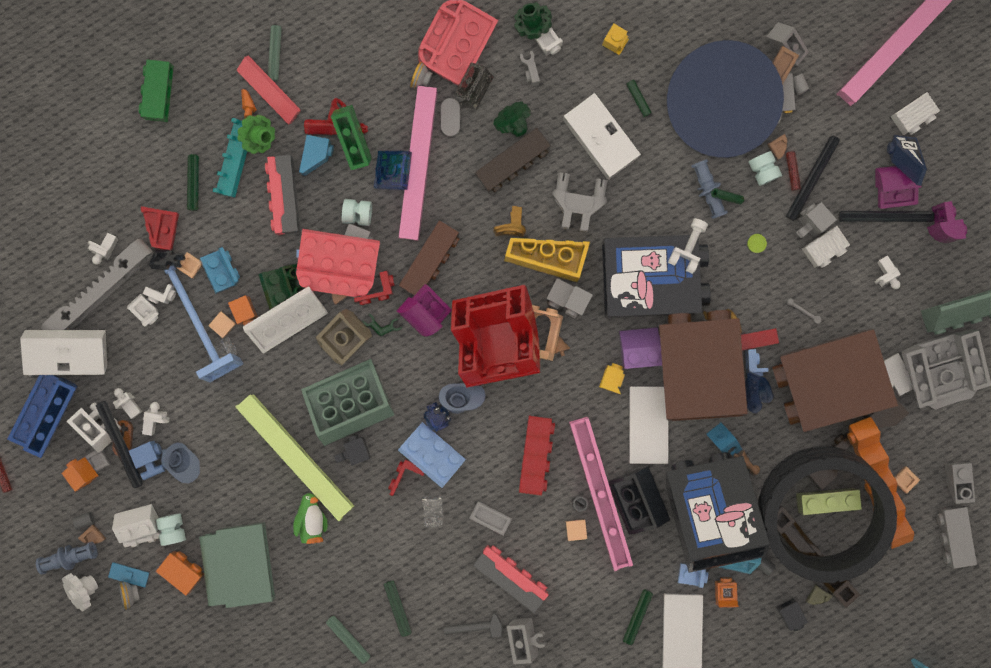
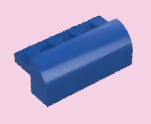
(42, 413)

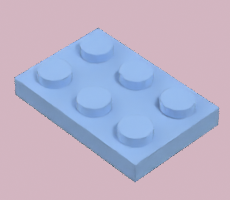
(431, 454)

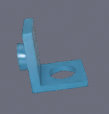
(724, 439)

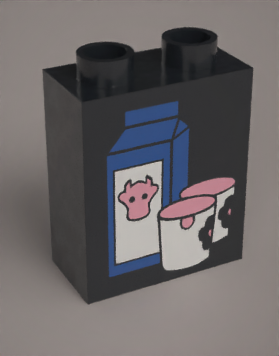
(643, 282)
(716, 512)

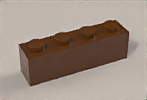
(430, 258)

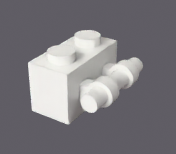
(89, 429)
(136, 526)

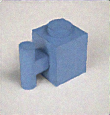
(145, 456)

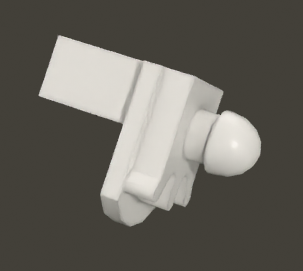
(104, 250)
(890, 273)
(126, 401)
(152, 416)

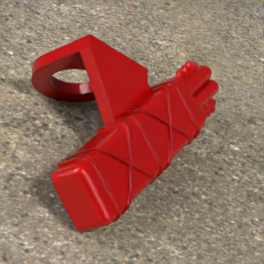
(327, 127)

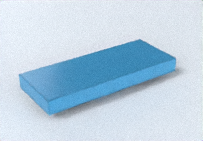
(128, 574)

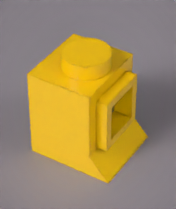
(616, 39)
(612, 378)

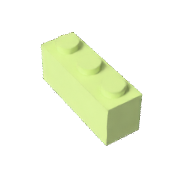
(828, 501)

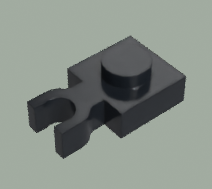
(164, 258)

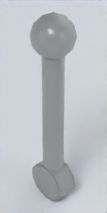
(817, 319)

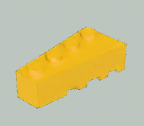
(551, 257)

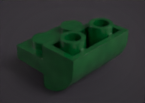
(280, 284)

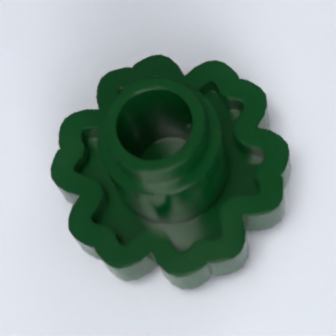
(533, 20)
(513, 119)

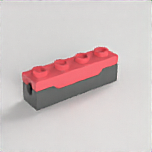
(283, 195)
(510, 578)

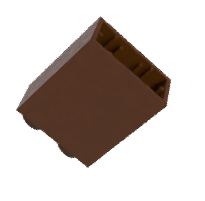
(703, 367)
(835, 380)

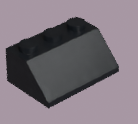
(639, 501)

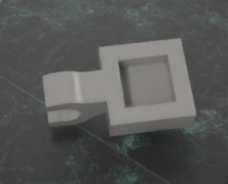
(531, 73)

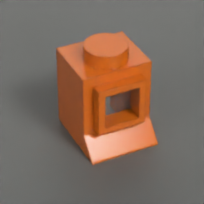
(726, 592)

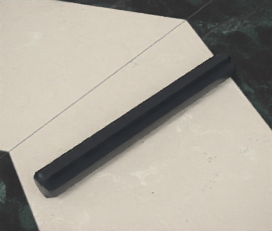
(813, 177)
(886, 216)
(119, 444)

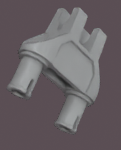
(578, 204)

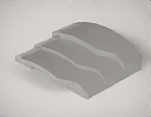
(947, 368)

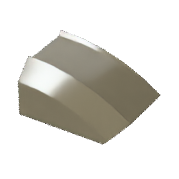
(343, 336)

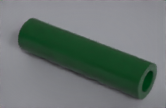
(638, 97)
(727, 196)

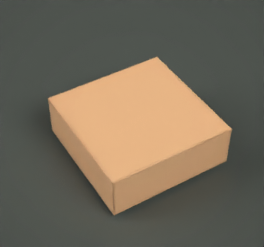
(190, 265)
(222, 324)
(906, 479)
(576, 530)

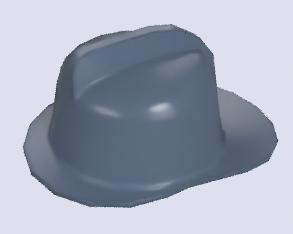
(461, 399)
(181, 463)

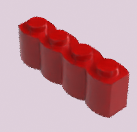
(535, 455)

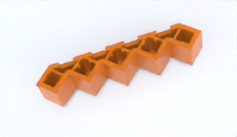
(866, 444)

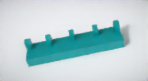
(232, 165)

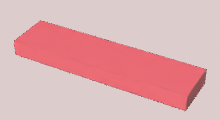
(268, 90)

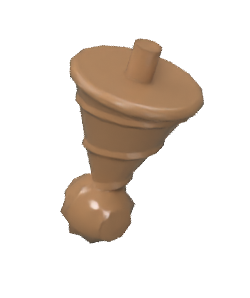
(561, 347)
(754, 469)

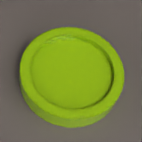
(756, 243)

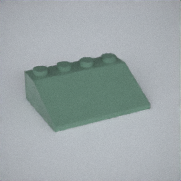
(957, 312)
(347, 402)

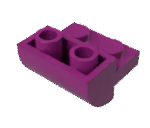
(895, 188)
(945, 226)
(425, 311)

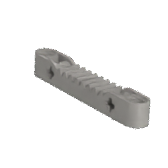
(136, 256)

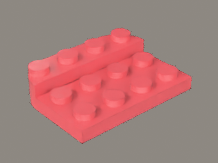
(455, 39)
(337, 263)

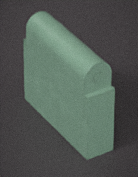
(237, 566)

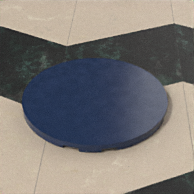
(725, 98)

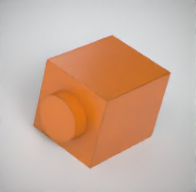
(243, 310)
(79, 473)

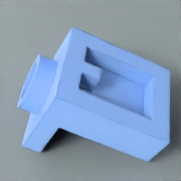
(752, 360)
(694, 578)

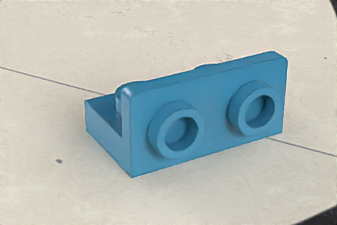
(219, 270)

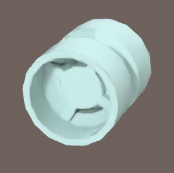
(765, 168)
(356, 212)
(170, 529)

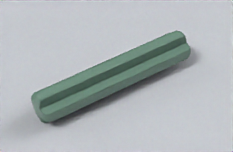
(274, 52)
(346, 637)

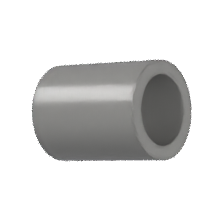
(800, 84)

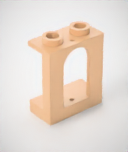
(556, 321)

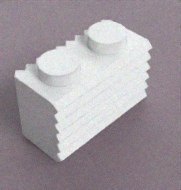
(915, 113)
(825, 247)

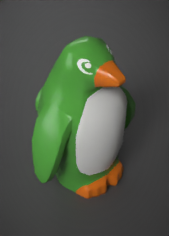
(310, 520)

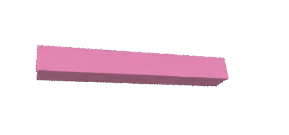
(891, 50)
(420, 149)
(601, 493)

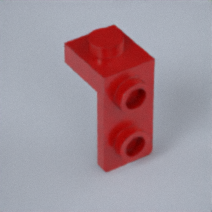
(387, 283)
(407, 464)

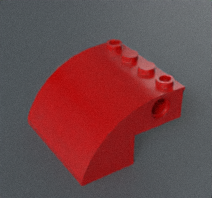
(496, 336)

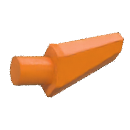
(247, 103)

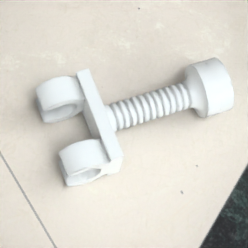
(698, 227)

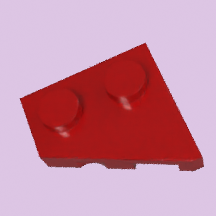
(161, 227)

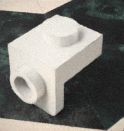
(549, 42)
(156, 296)
(143, 310)

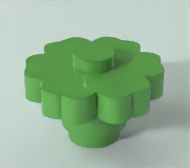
(256, 134)

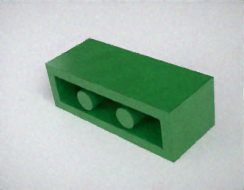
(156, 90)
(351, 137)

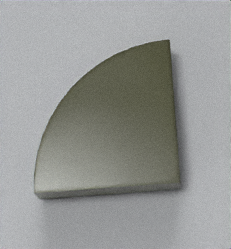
(818, 596)

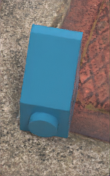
(315, 153)

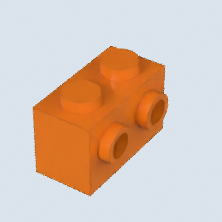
(180, 572)

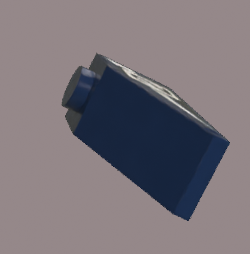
(908, 157)

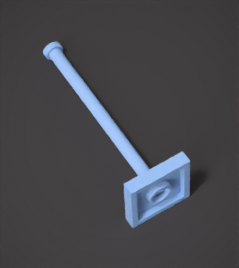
(219, 366)

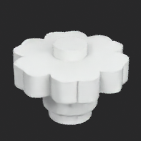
(79, 590)

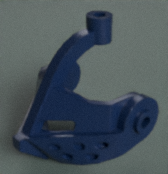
(757, 391)

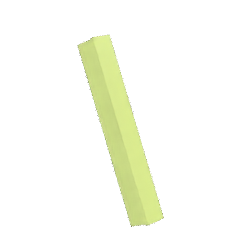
(295, 456)

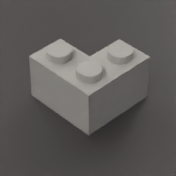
(570, 298)

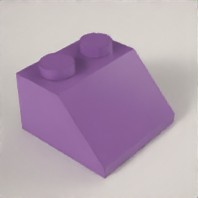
(640, 348)

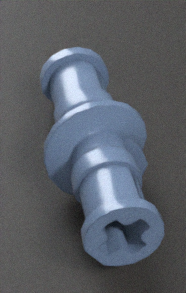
(707, 184)
(66, 558)

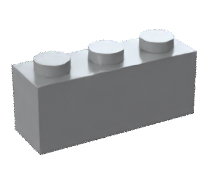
(956, 536)

